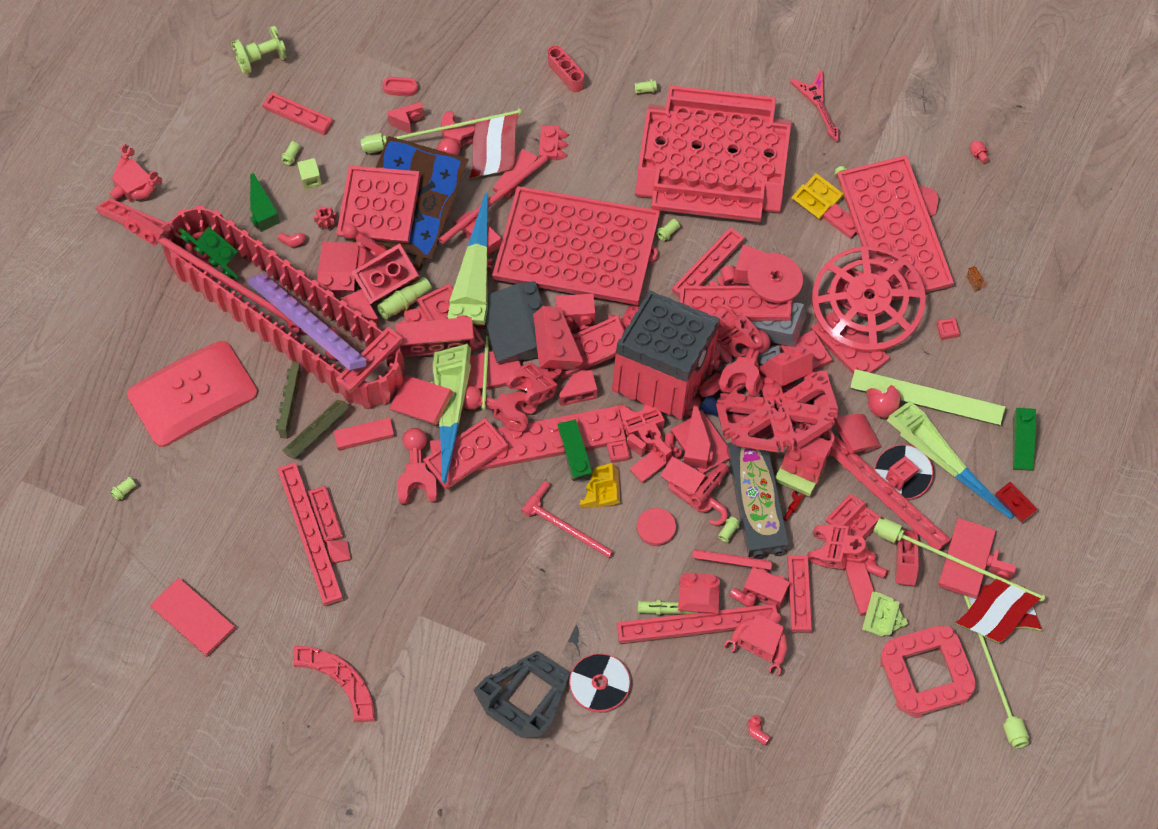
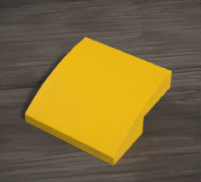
(817, 196)

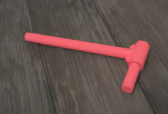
(533, 507)

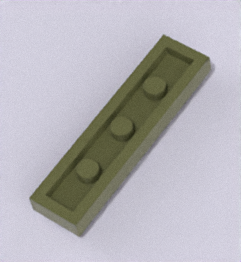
(289, 393)
(319, 425)

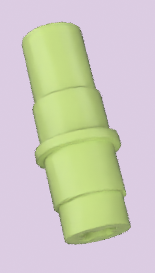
(404, 298)

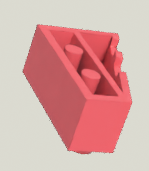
(554, 340)

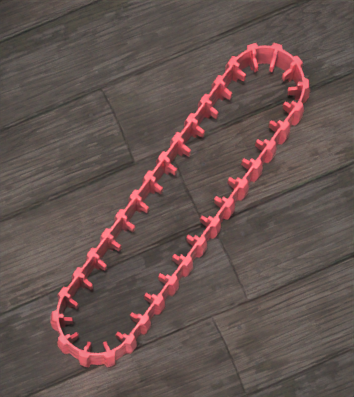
(198, 220)

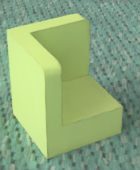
(309, 173)

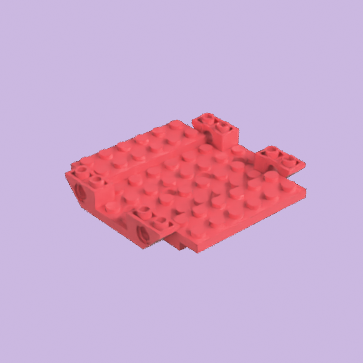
(712, 178)

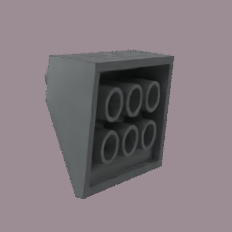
(512, 322)

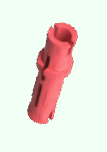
(721, 470)

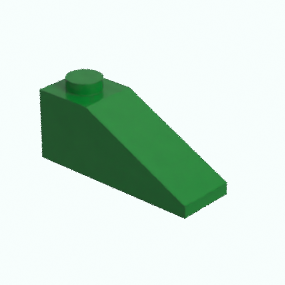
(262, 210)
(1024, 438)
(574, 449)

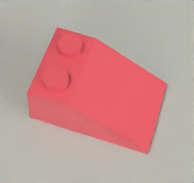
(336, 267)
(386, 274)

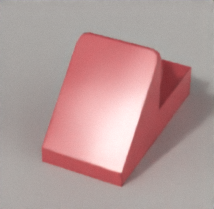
(403, 116)

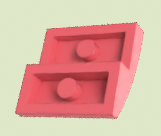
(856, 433)
(856, 515)

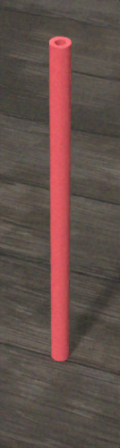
(494, 198)

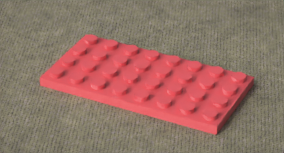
(894, 217)

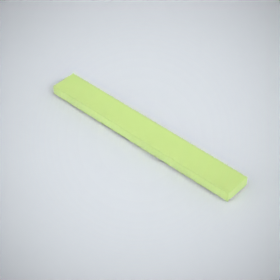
(931, 397)

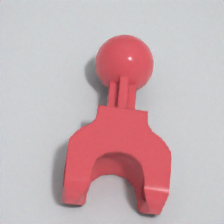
(745, 369)
(506, 408)
(416, 473)

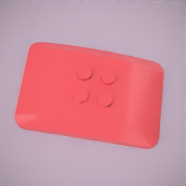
(191, 393)

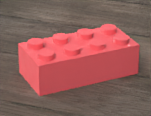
(435, 335)

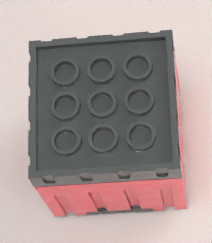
(665, 354)

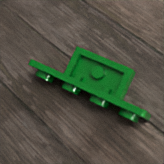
(215, 247)

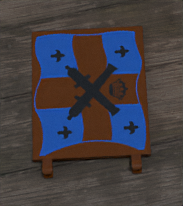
(436, 193)

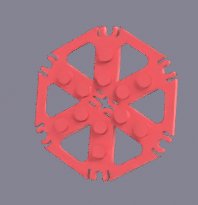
(790, 409)

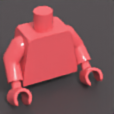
(131, 179)
(762, 637)

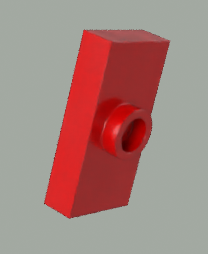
(1016, 502)

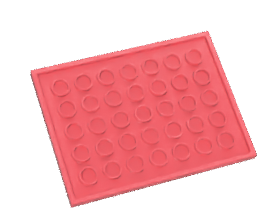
(577, 245)

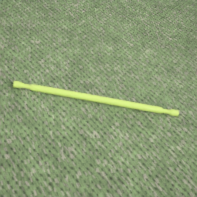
(485, 373)

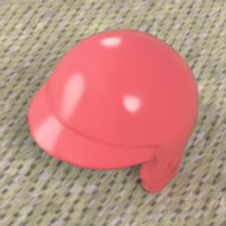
(883, 403)

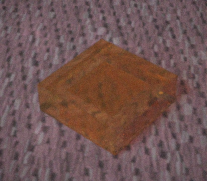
(974, 278)

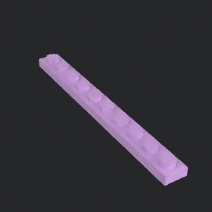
(307, 322)

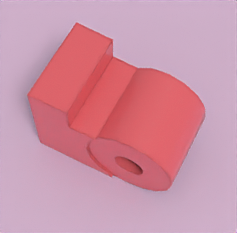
(727, 276)

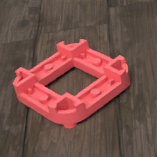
(936, 698)

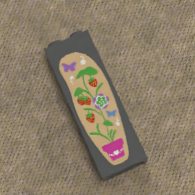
(757, 501)

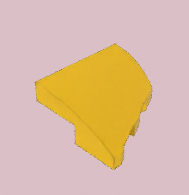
(603, 487)

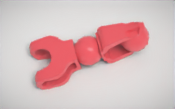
(456, 137)

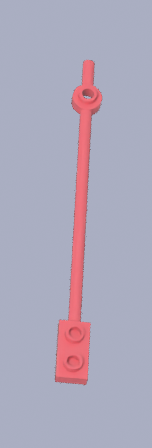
(153, 235)

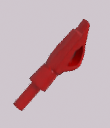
(794, 505)

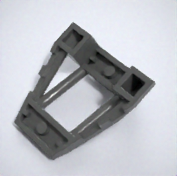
(495, 702)

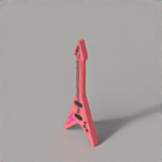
(814, 94)

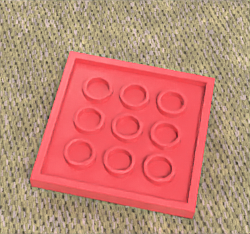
(380, 202)

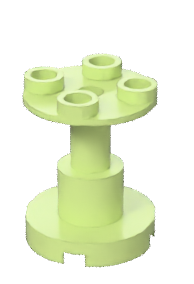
(253, 52)

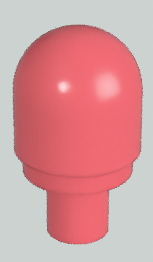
(979, 151)

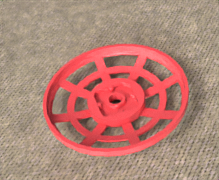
(868, 307)

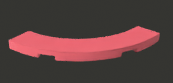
(343, 674)

